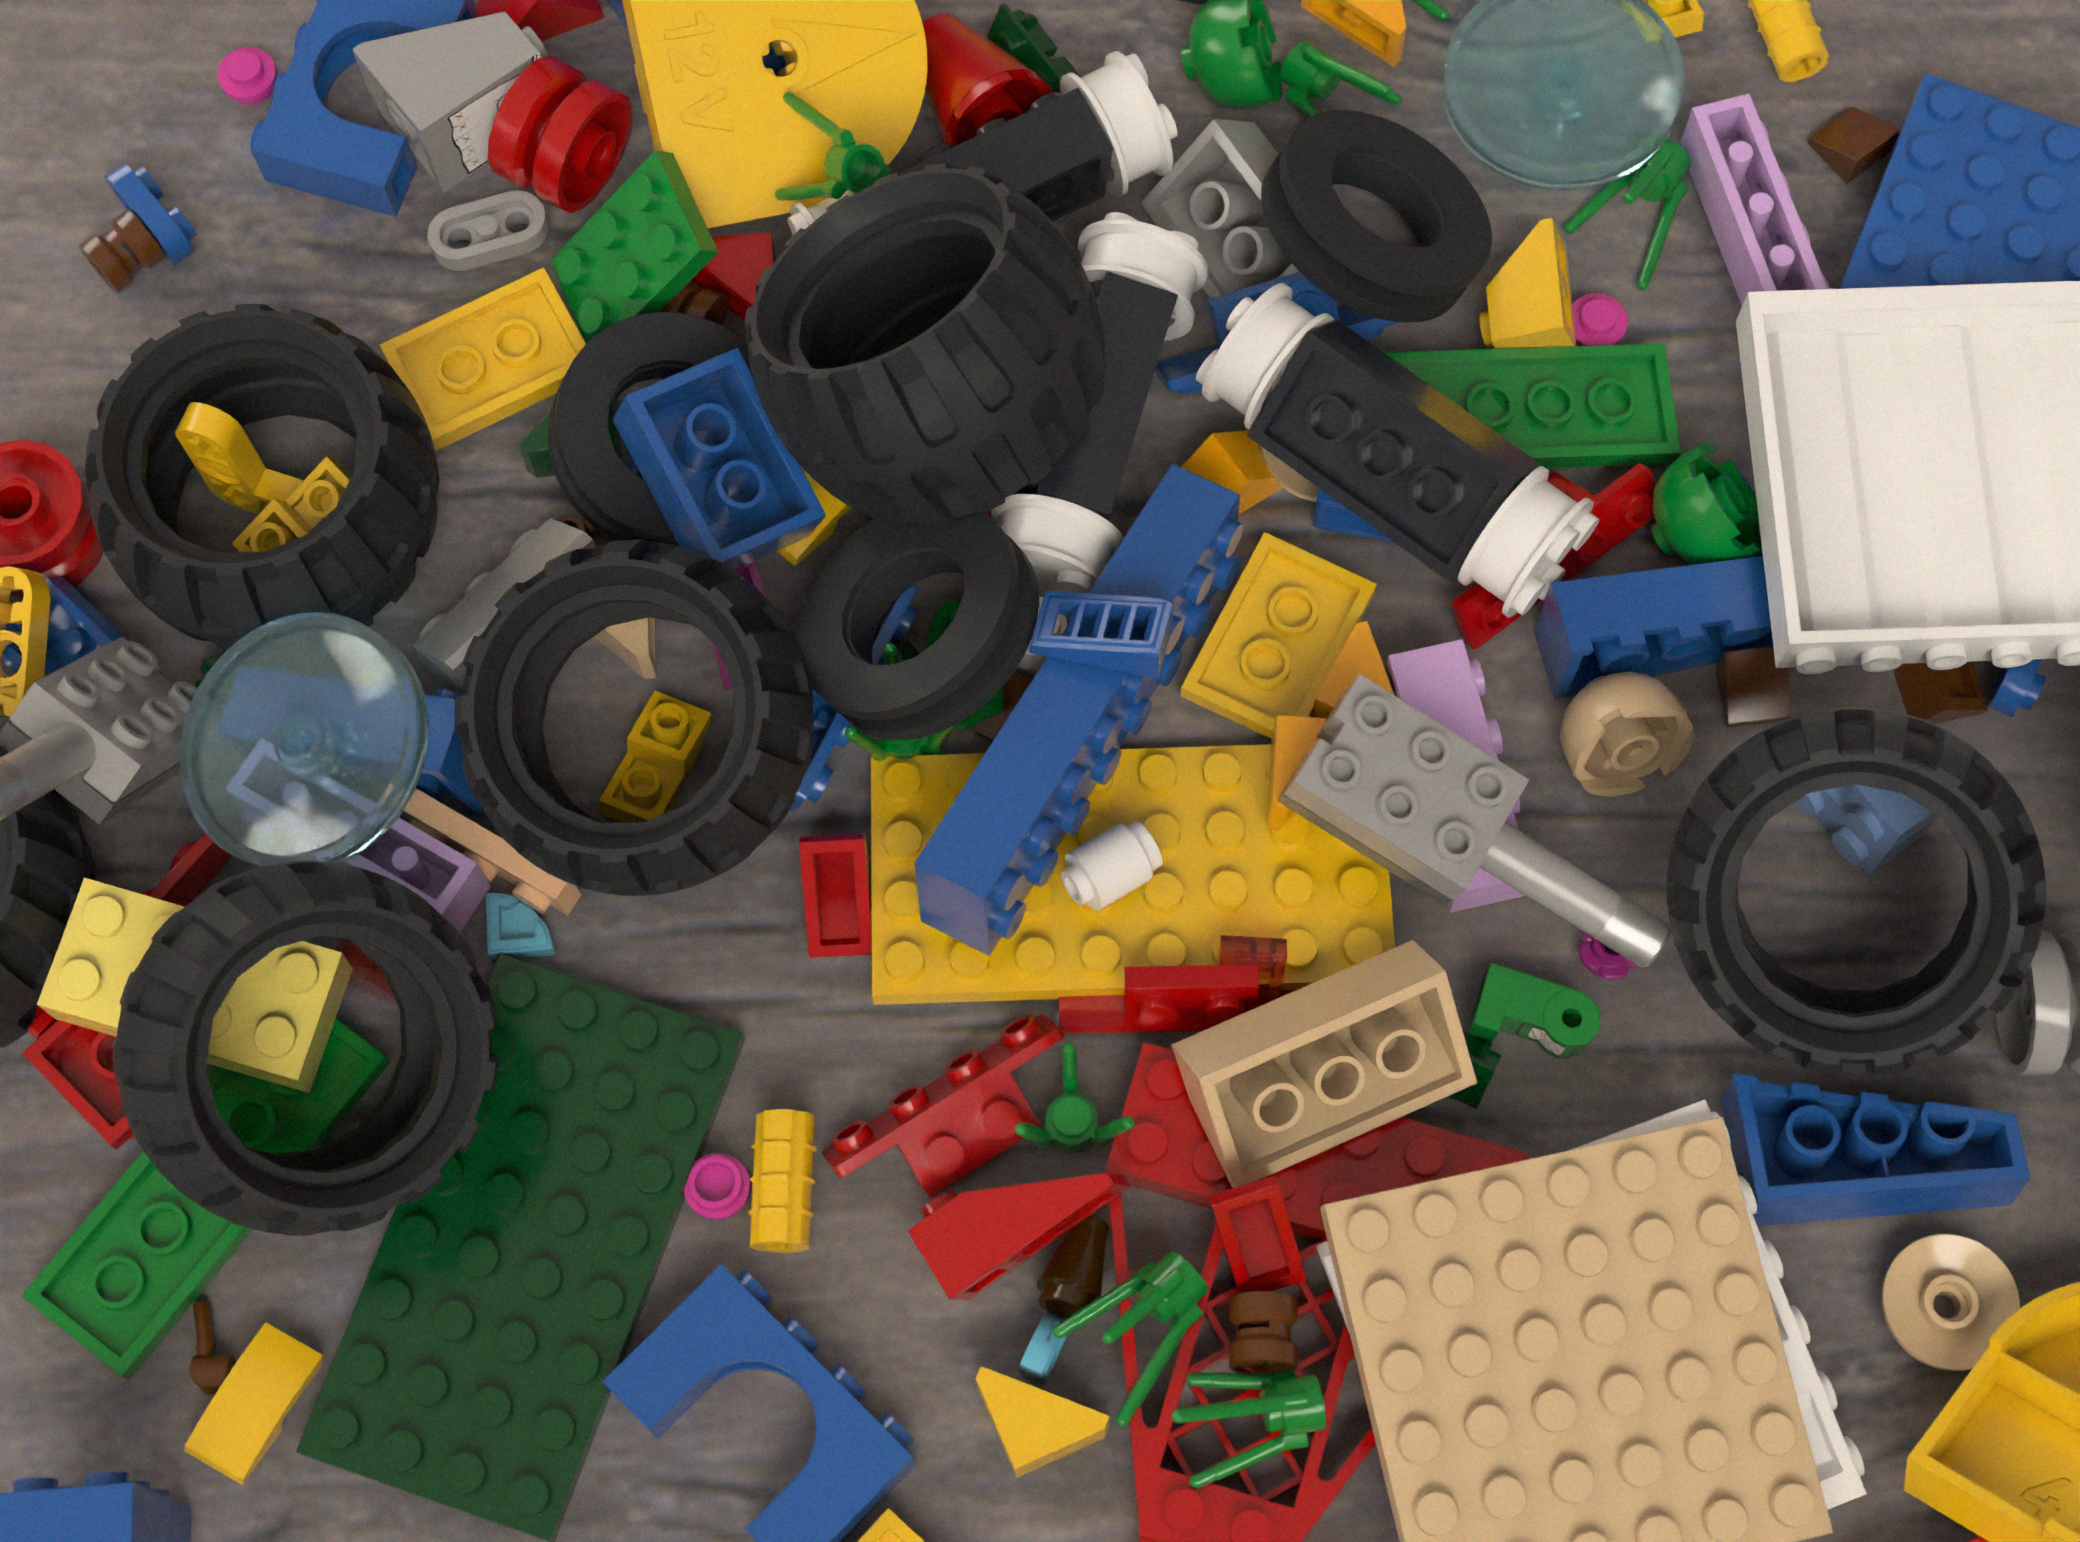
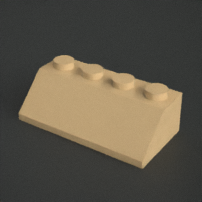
(1326, 1063)

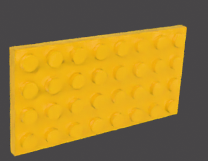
(1216, 879)

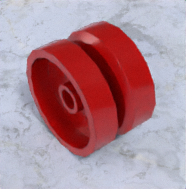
(559, 134)
(45, 514)

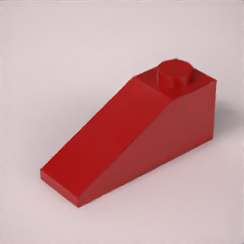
(991, 1231)

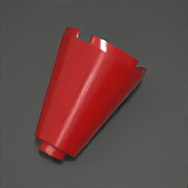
(973, 79)

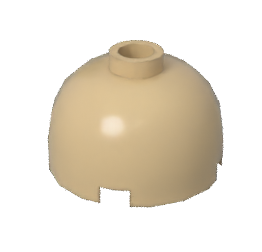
(1623, 731)

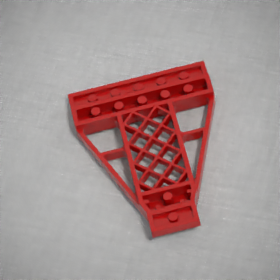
(1174, 1158)

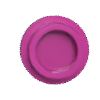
(247, 75)
(1599, 320)
(717, 1186)

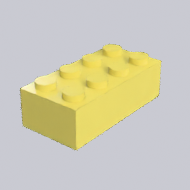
(265, 1028)

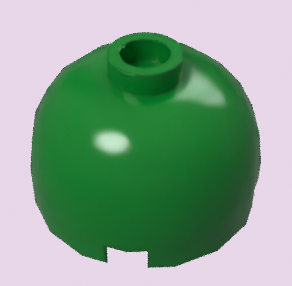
(1234, 53)
(1705, 510)

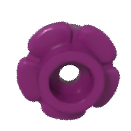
(1602, 963)

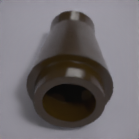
(1075, 1269)

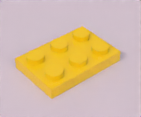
(487, 357)
(1277, 636)

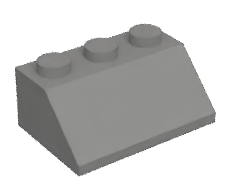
(1218, 202)
(448, 635)

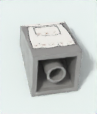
(447, 87)

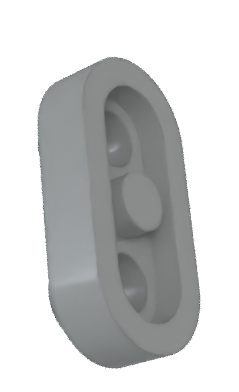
(488, 227)

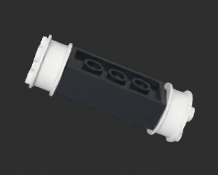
(1066, 145)
(1143, 297)
(1395, 450)

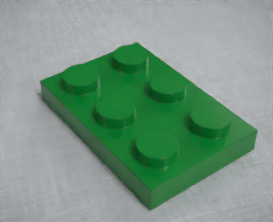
(635, 248)

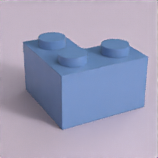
(1868, 822)

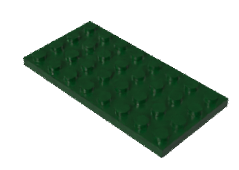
(531, 1258)

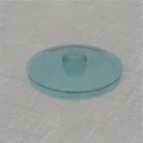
(1563, 88)
(304, 741)

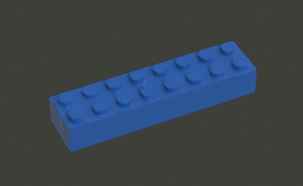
(1072, 722)

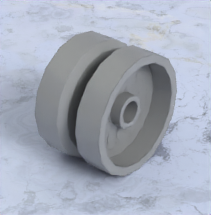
(2043, 1018)

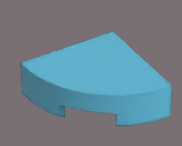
(515, 929)
(1042, 1350)

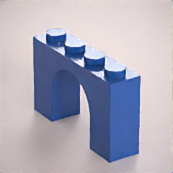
(320, 152)
(730, 1331)

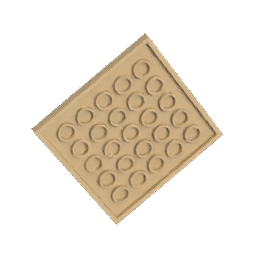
(1577, 1351)

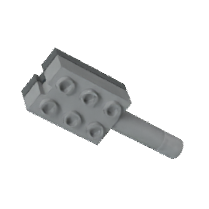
(95, 733)
(1440, 811)

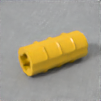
(1790, 37)
(782, 1181)

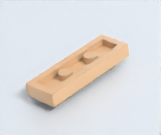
(491, 853)

